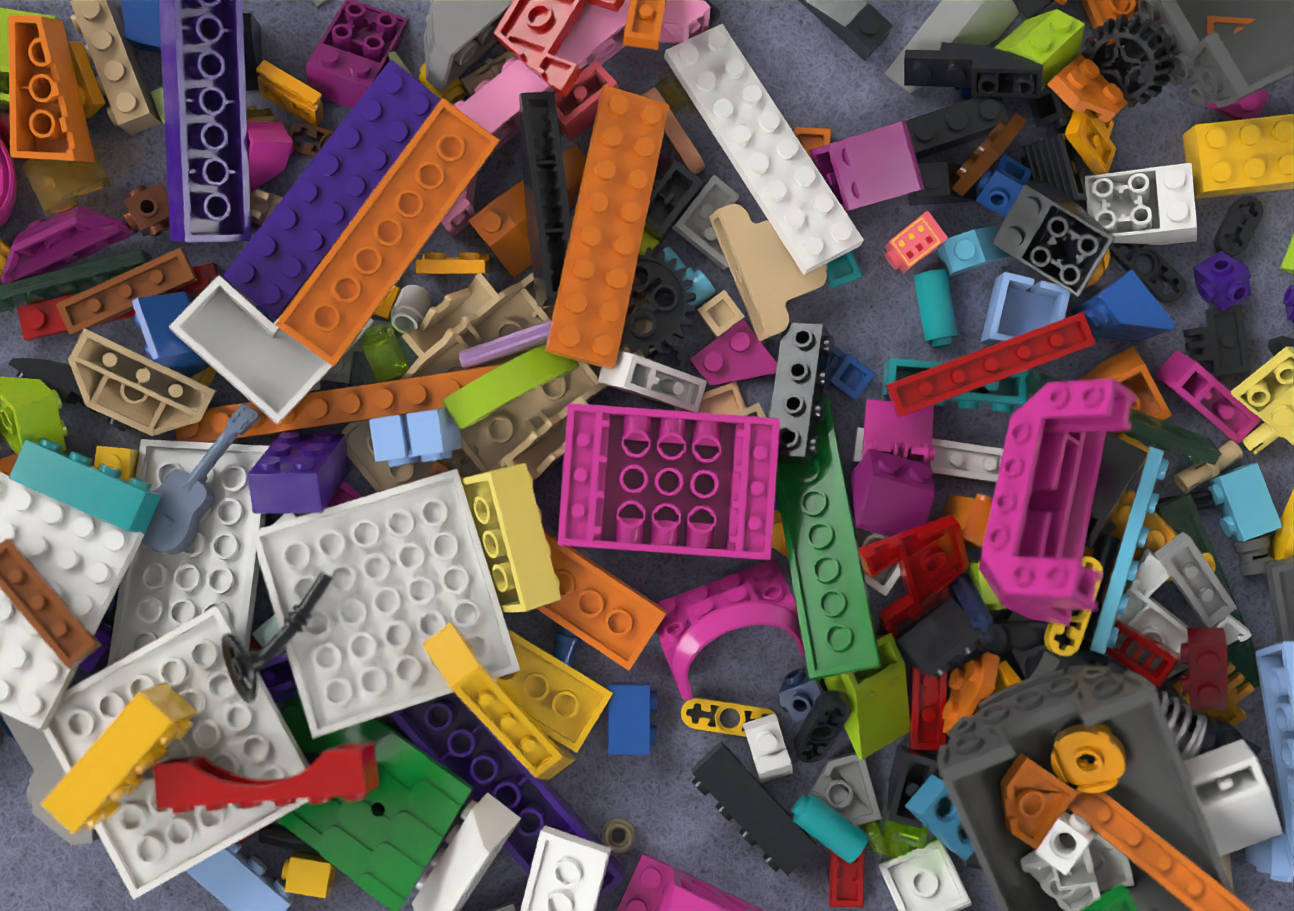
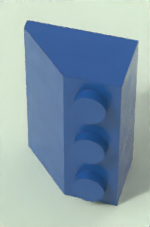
(1124, 311)

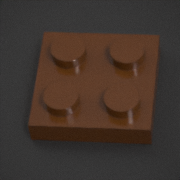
(987, 153)

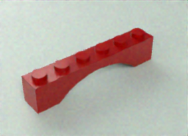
(197, 781)

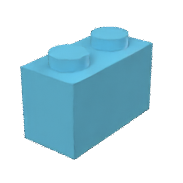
(1244, 503)

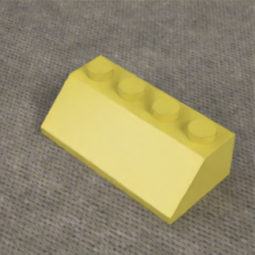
(512, 537)

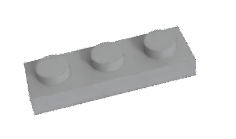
(1195, 580)

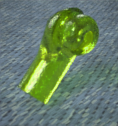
(881, 843)

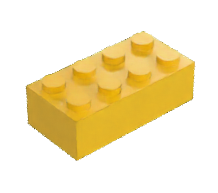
(1241, 156)
(120, 758)

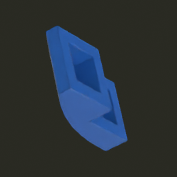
(848, 374)

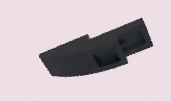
(977, 67)
(56, 377)

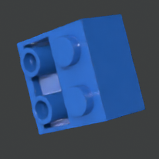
(142, 24)
(153, 318)

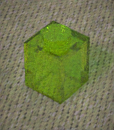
(385, 352)

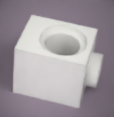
(1055, 852)

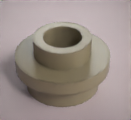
(618, 846)

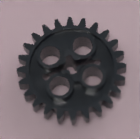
(665, 320)

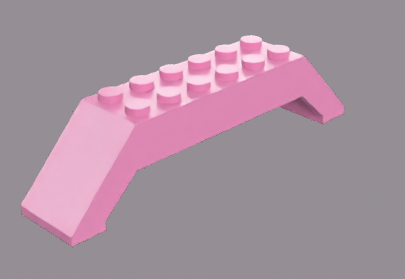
(593, 37)

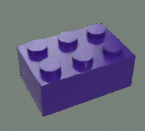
(298, 473)

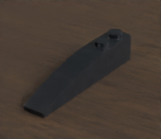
(544, 192)

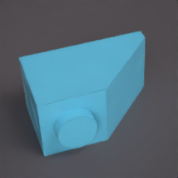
(970, 251)

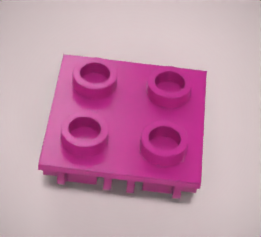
(901, 436)

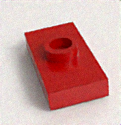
(846, 881)

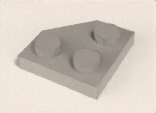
(848, 789)

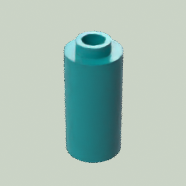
(936, 307)
(829, 827)

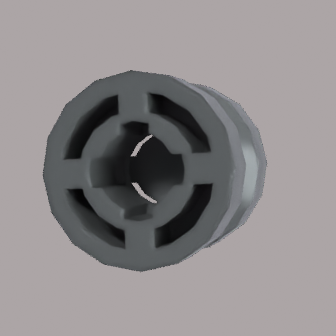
(1254, 547)

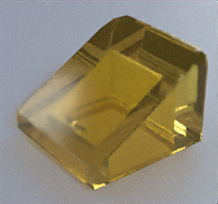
(673, 92)

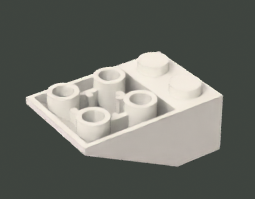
(1145, 204)
(1233, 797)

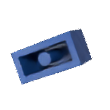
(630, 718)

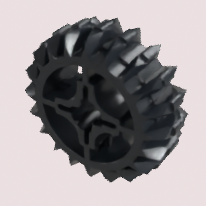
(1127, 35)

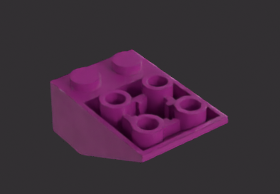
(353, 52)
(870, 166)

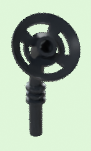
(245, 665)

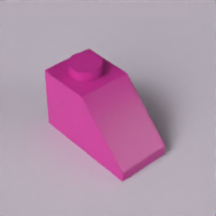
(267, 151)

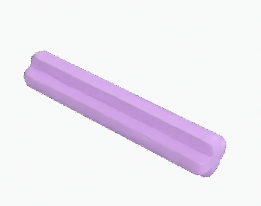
(505, 345)

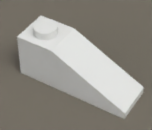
(654, 382)

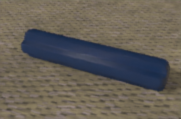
(972, 602)

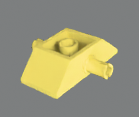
(1270, 397)

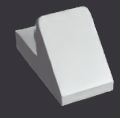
(768, 748)

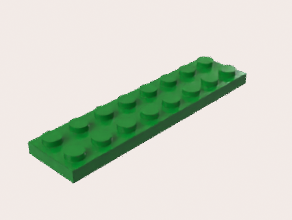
(825, 561)

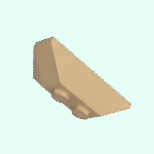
(135, 387)

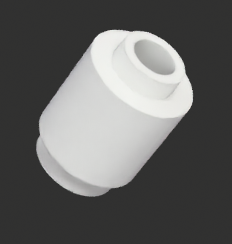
(410, 308)

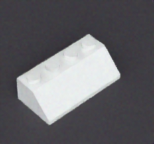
(467, 857)

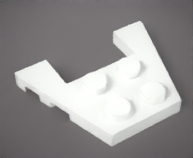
(1156, 621)

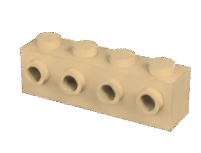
(116, 65)

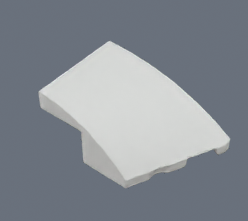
(1096, 870)

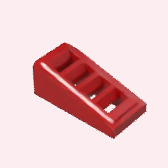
(1169, 656)

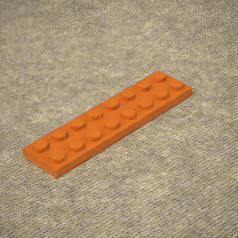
(607, 228)
(387, 232)
(595, 602)

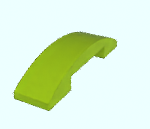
(505, 385)

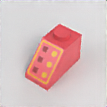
(915, 243)

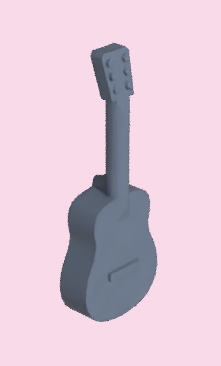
(187, 495)

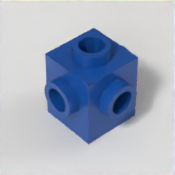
(1002, 184)

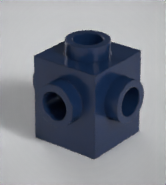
(800, 693)

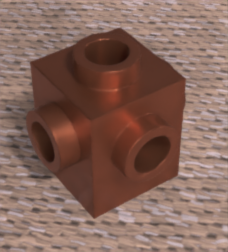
(146, 199)

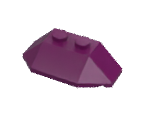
(61, 241)

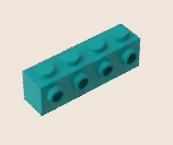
(1001, 394)
(84, 486)

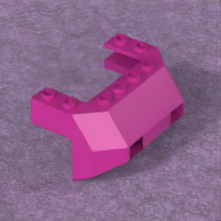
(1048, 496)

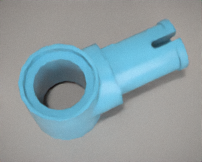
(701, 285)

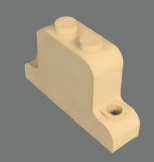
(762, 269)

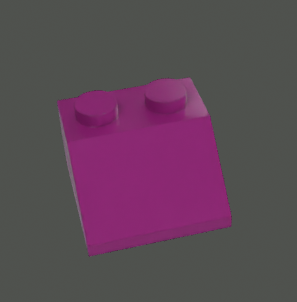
(891, 493)

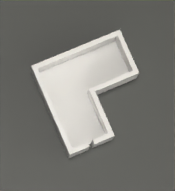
(251, 350)

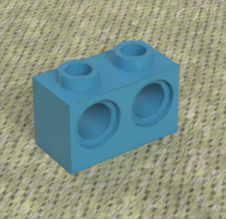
(941, 821)

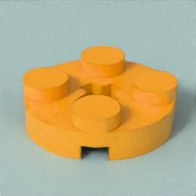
(1093, 740)

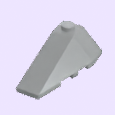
(957, 22)

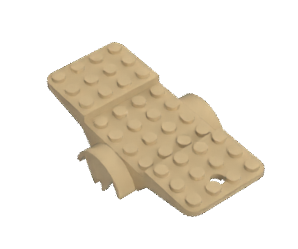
(520, 432)

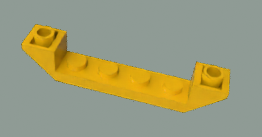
(494, 705)

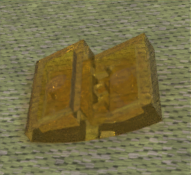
(61, 181)

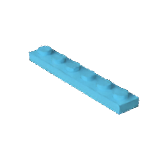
(1125, 566)

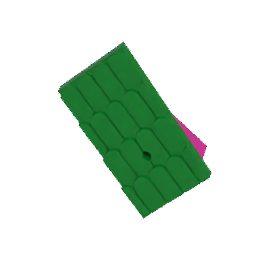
(376, 843)

